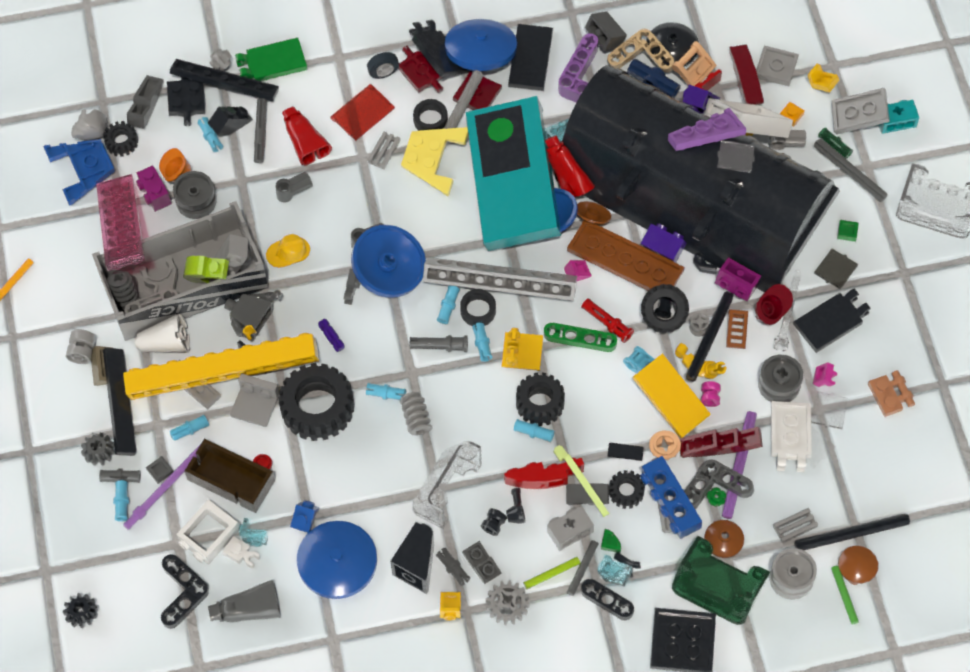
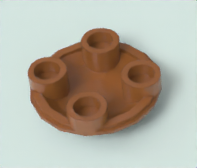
(858, 564)

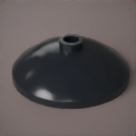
(679, 46)

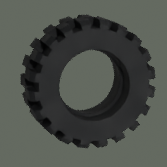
(309, 380)

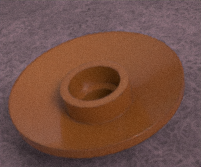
(593, 212)
(725, 547)

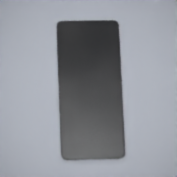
(625, 451)

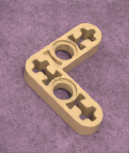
(641, 45)

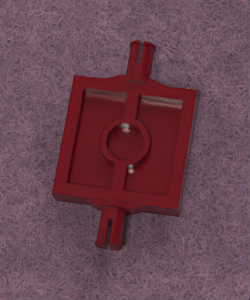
(419, 71)

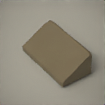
(98, 366)

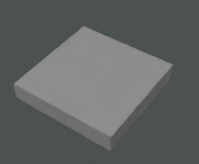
(776, 65)

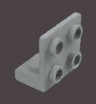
(255, 400)

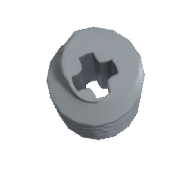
(414, 413)

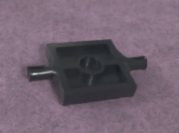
(185, 99)

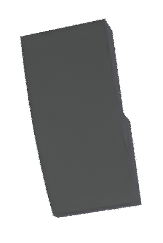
(577, 494)
(481, 562)

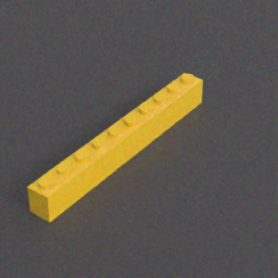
(220, 366)

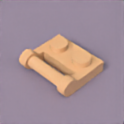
(698, 69)

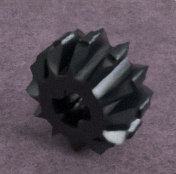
(72, 613)

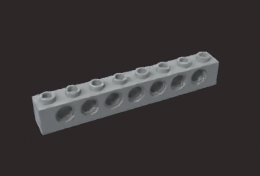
(499, 278)

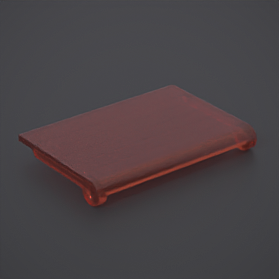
(362, 112)

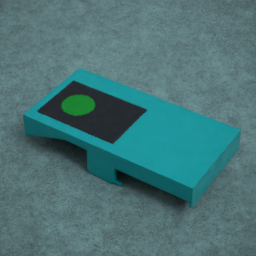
(512, 174)

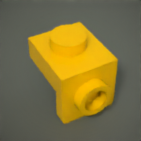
(822, 80)
(450, 605)

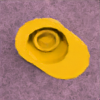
(287, 251)

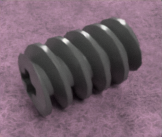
(122, 288)

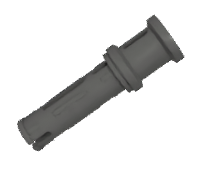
(449, 343)

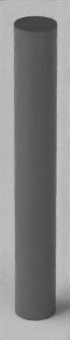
(582, 568)

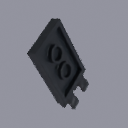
(432, 46)
(831, 320)

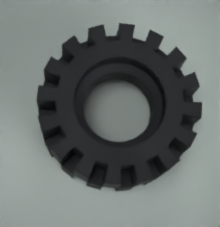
(124, 147)
(624, 500)

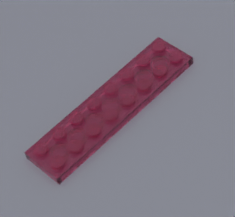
(120, 223)

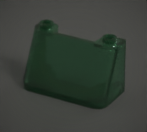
(717, 584)

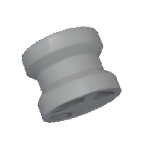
(702, 321)

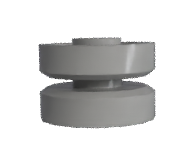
(793, 573)

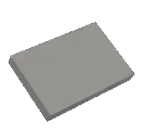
(860, 111)

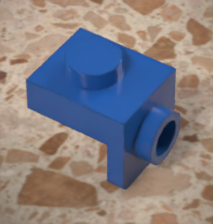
(304, 516)

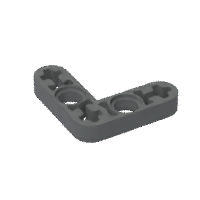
(717, 477)

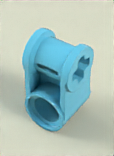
(638, 360)

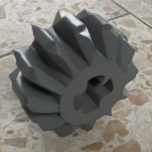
(97, 448)

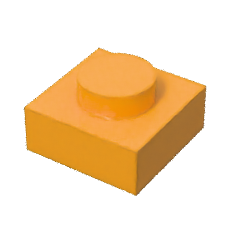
(792, 112)

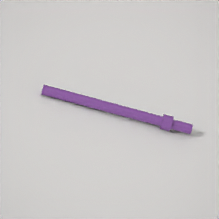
(140, 511)

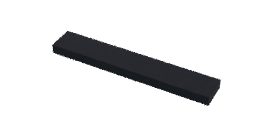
(224, 80)
(119, 402)

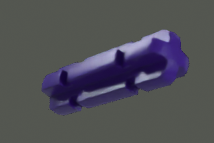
(331, 335)

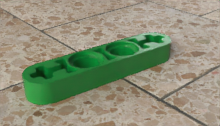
(580, 333)

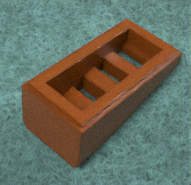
(737, 314)

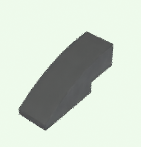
(144, 101)

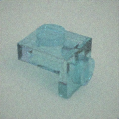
(253, 537)
(614, 571)

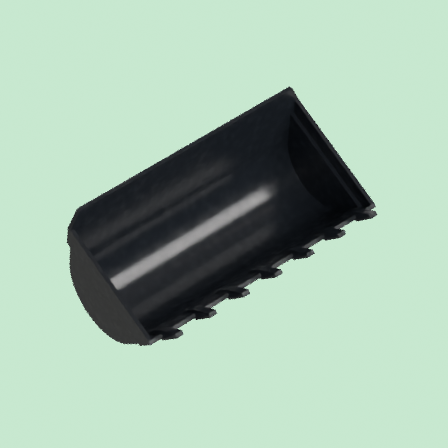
(752, 217)

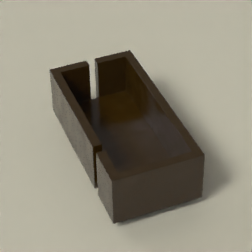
(230, 475)

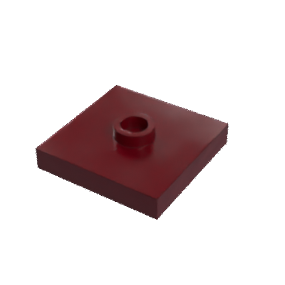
(484, 94)

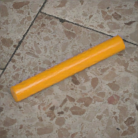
(16, 276)

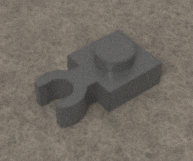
(351, 285)

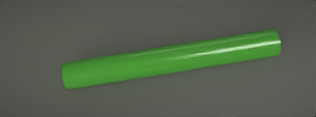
(845, 595)

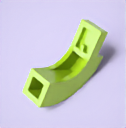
(201, 269)

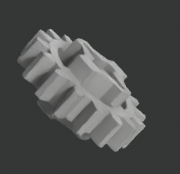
(505, 611)

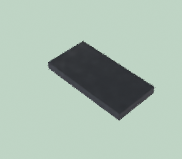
(531, 58)

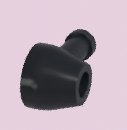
(516, 513)

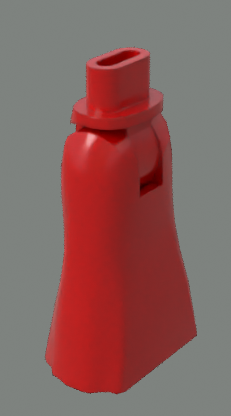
(305, 137)
(566, 168)

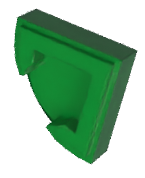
(610, 542)

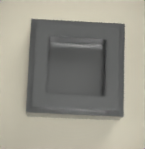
(159, 470)

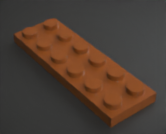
(623, 257)

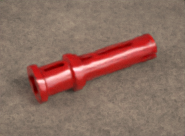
(614, 326)

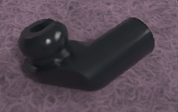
(702, 265)

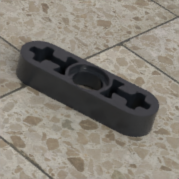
(623, 602)

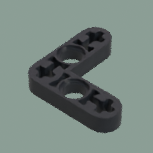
(189, 591)

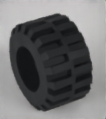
(677, 296)
(544, 385)

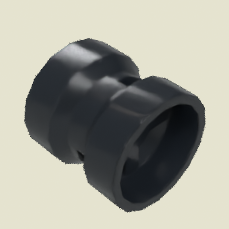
(493, 522)

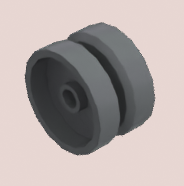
(194, 194)
(780, 378)

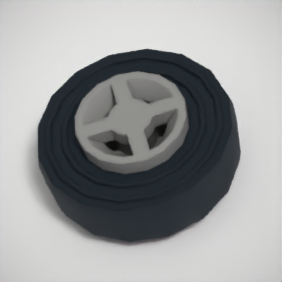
(382, 65)

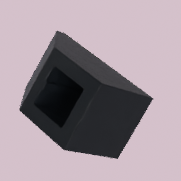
(229, 120)

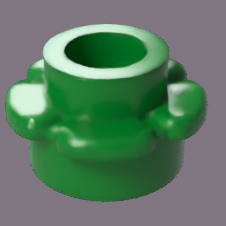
(716, 501)

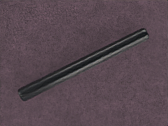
(709, 336)
(852, 532)

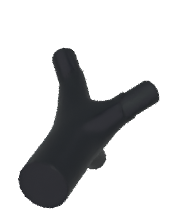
(622, 559)

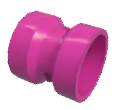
(710, 393)

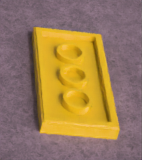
(671, 396)

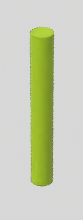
(551, 573)

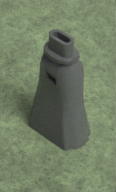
(251, 604)

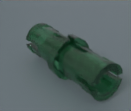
(826, 135)

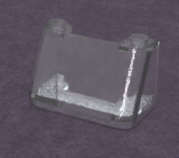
(431, 498)

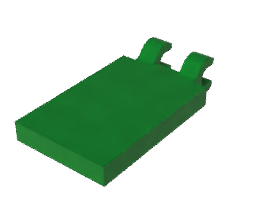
(272, 60)

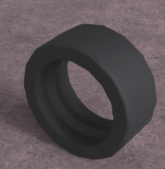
(430, 104)
(478, 294)

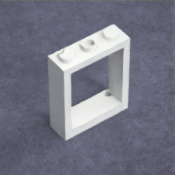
(754, 117)

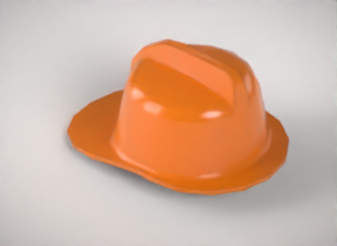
(173, 165)

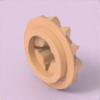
(670, 439)

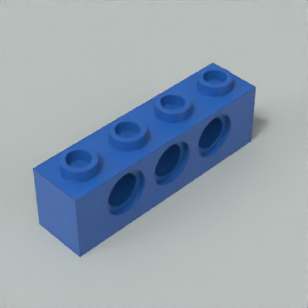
(683, 525)

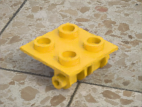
(522, 350)

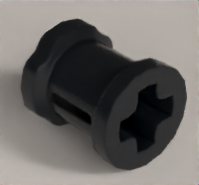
(664, 307)

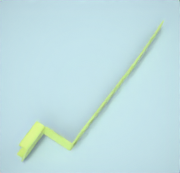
(562, 455)

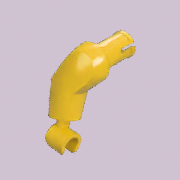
(709, 369)

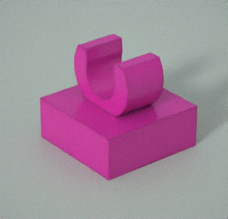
(824, 374)

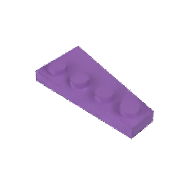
(712, 130)

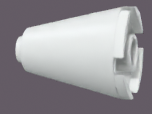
(164, 336)

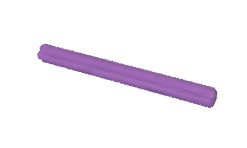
(739, 465)

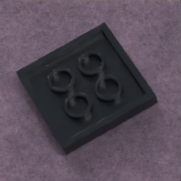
(683, 640)

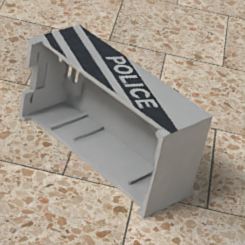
(194, 238)

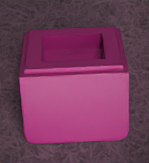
(577, 268)

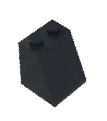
(414, 557)

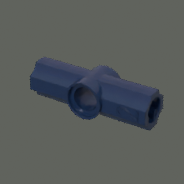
(653, 76)

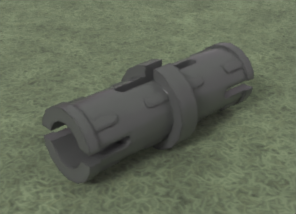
(120, 474)
(453, 566)

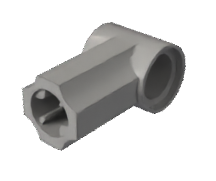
(796, 138)

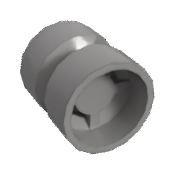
(80, 346)

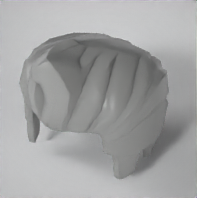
(89, 126)

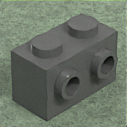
(606, 29)

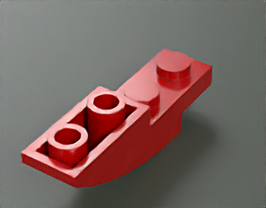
(536, 477)

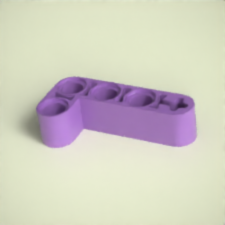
(575, 64)

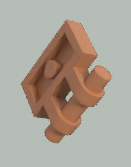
(886, 396)

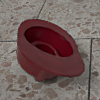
(773, 304)

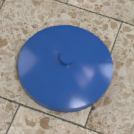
(480, 44)
(388, 261)
(336, 559)

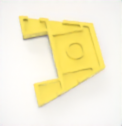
(425, 153)

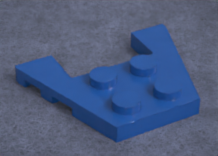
(89, 163)

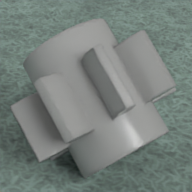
(220, 59)

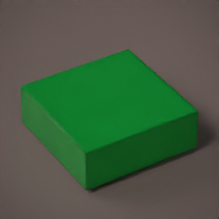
(848, 230)

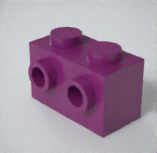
(153, 188)
(737, 279)

